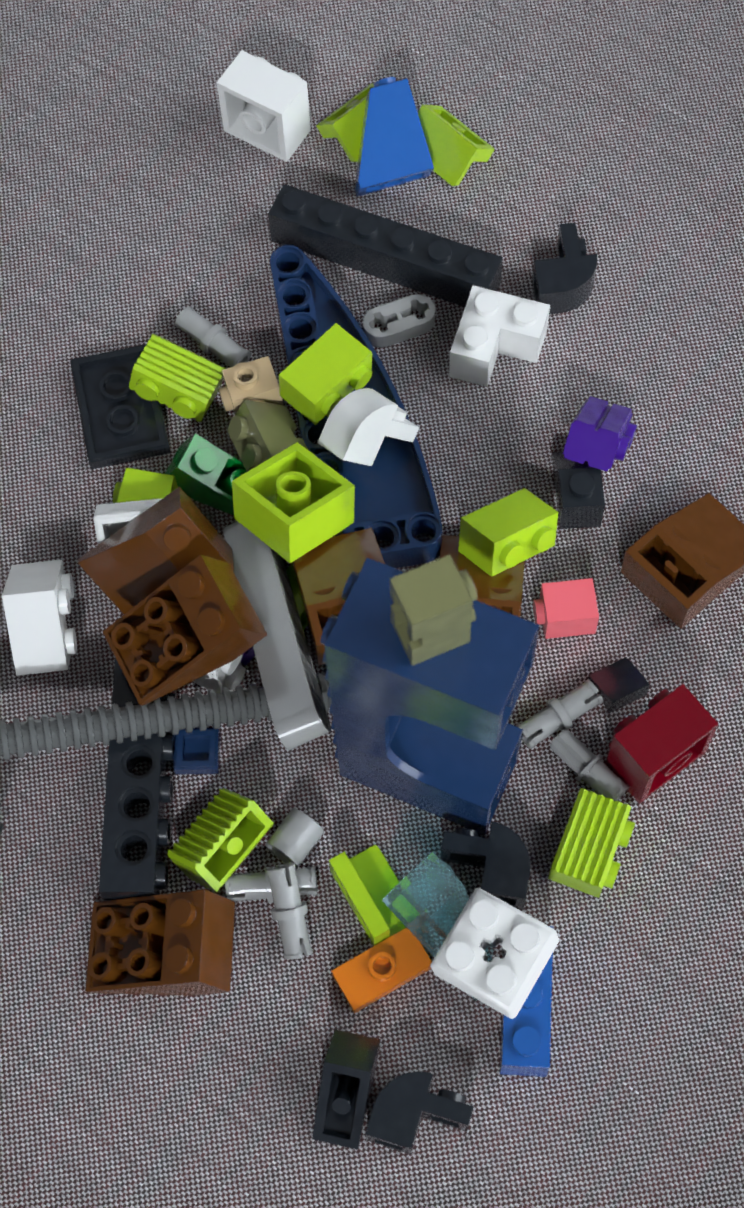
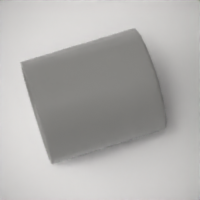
(294, 837)

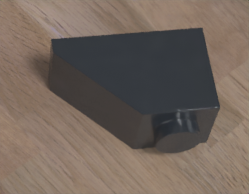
(577, 493)
(345, 1089)

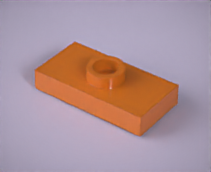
(381, 969)

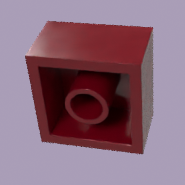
(660, 741)

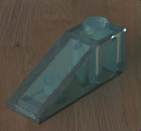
(429, 902)

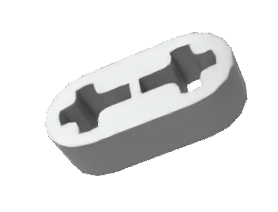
(399, 321)

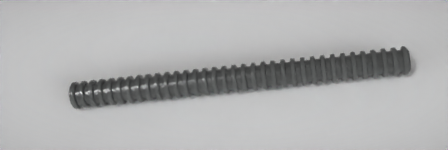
(138, 720)

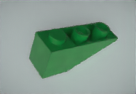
(206, 473)

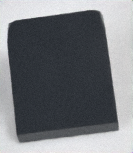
(619, 684)

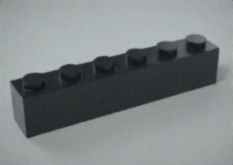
(381, 246)

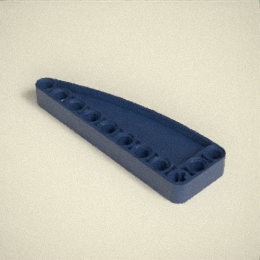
(396, 490)

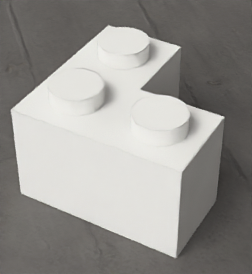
(496, 325)
(35, 613)

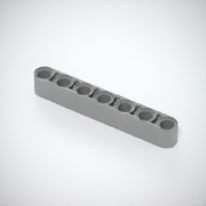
(283, 654)

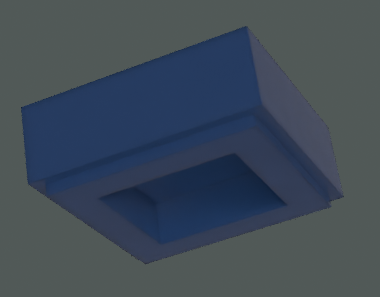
(197, 752)

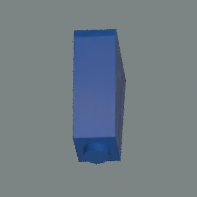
(391, 139)

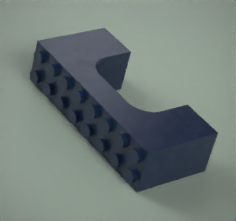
(430, 728)

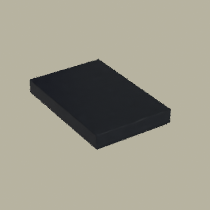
(113, 417)

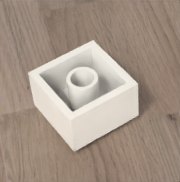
(264, 105)

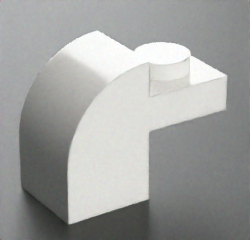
(361, 423)

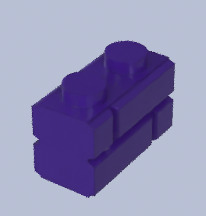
(600, 434)

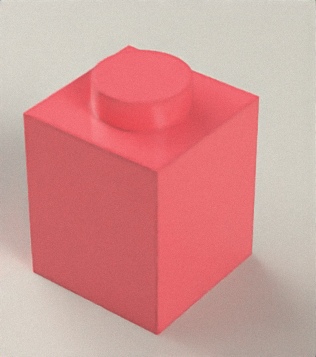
(567, 608)

